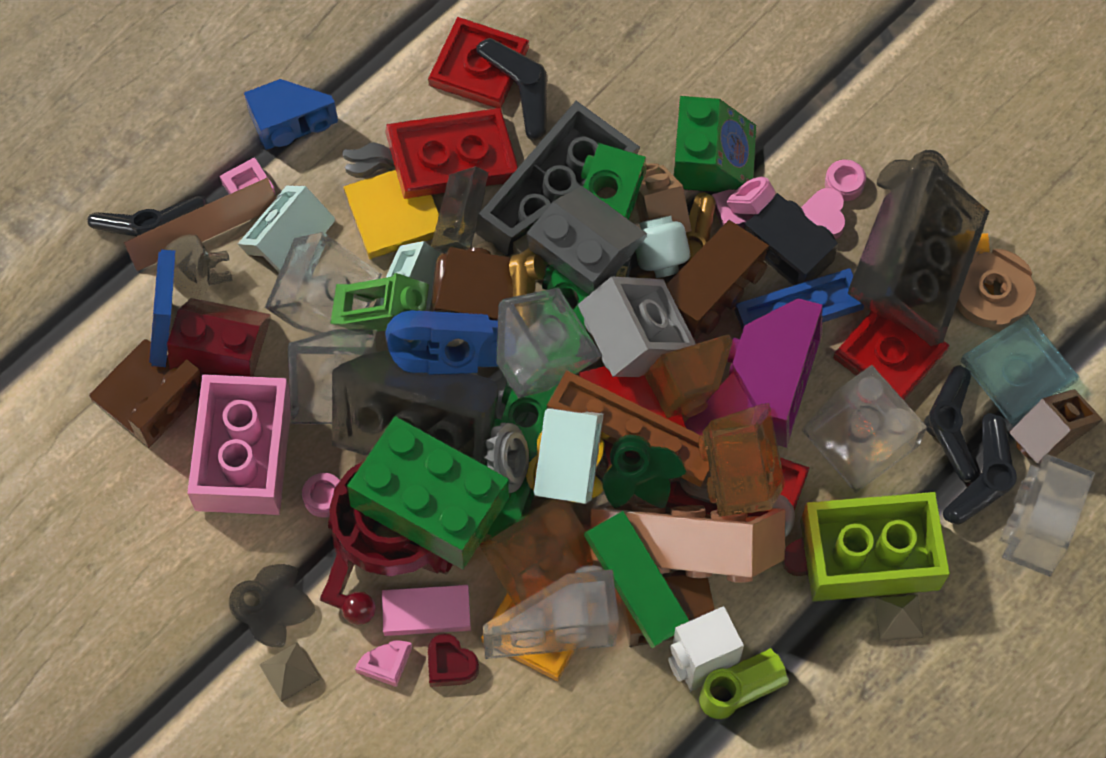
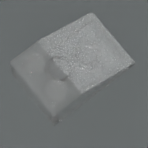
(564, 616)

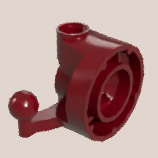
(360, 546)

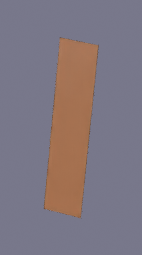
(203, 222)

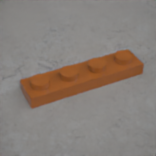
(627, 418)

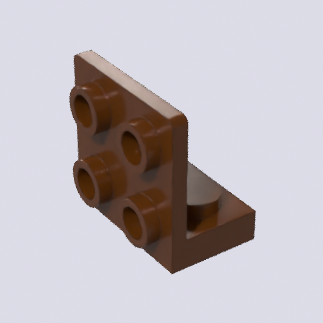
(147, 396)

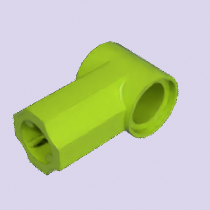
(745, 683)

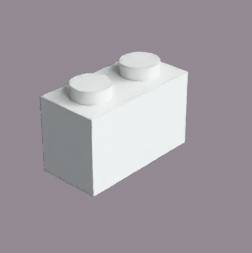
(704, 646)

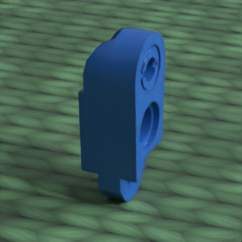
(432, 333)

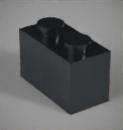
(796, 244)

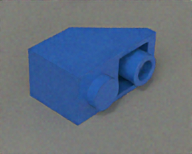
(288, 111)

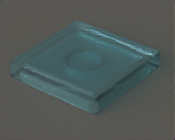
(1019, 368)

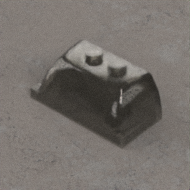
(920, 253)
(445, 406)

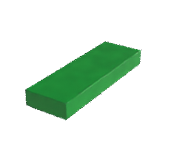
(636, 578)

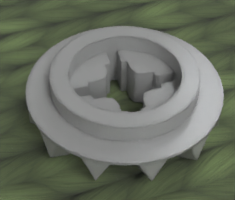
(508, 454)

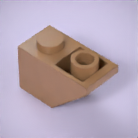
(662, 196)

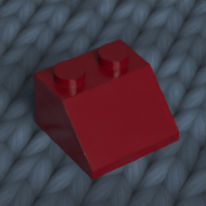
(217, 338)

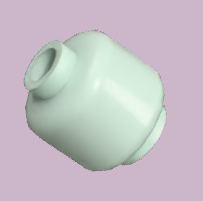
(663, 247)

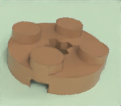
(1016, 288)

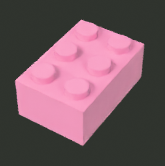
(240, 445)

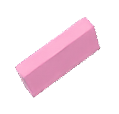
(426, 610)

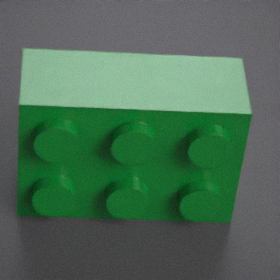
(428, 492)

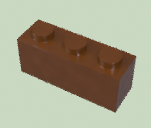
(717, 277)

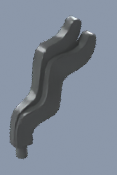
(368, 160)

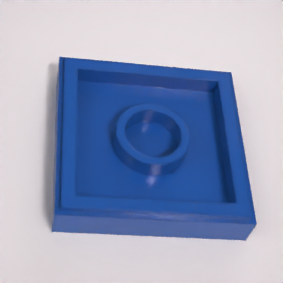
(162, 307)

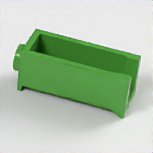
(399, 295)

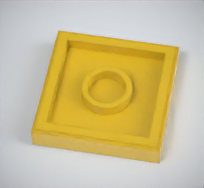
(387, 218)

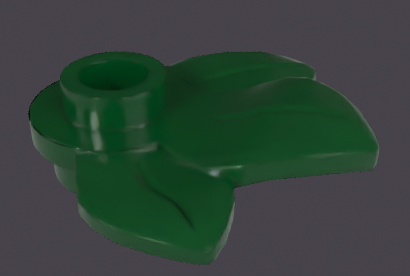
(643, 476)

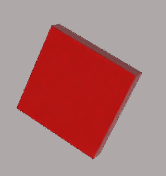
(468, 74)
(892, 350)

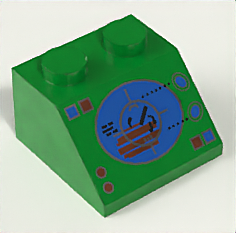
(713, 145)

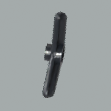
(530, 78)
(144, 219)
(946, 421)
(996, 477)

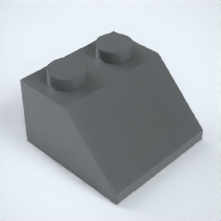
(584, 238)

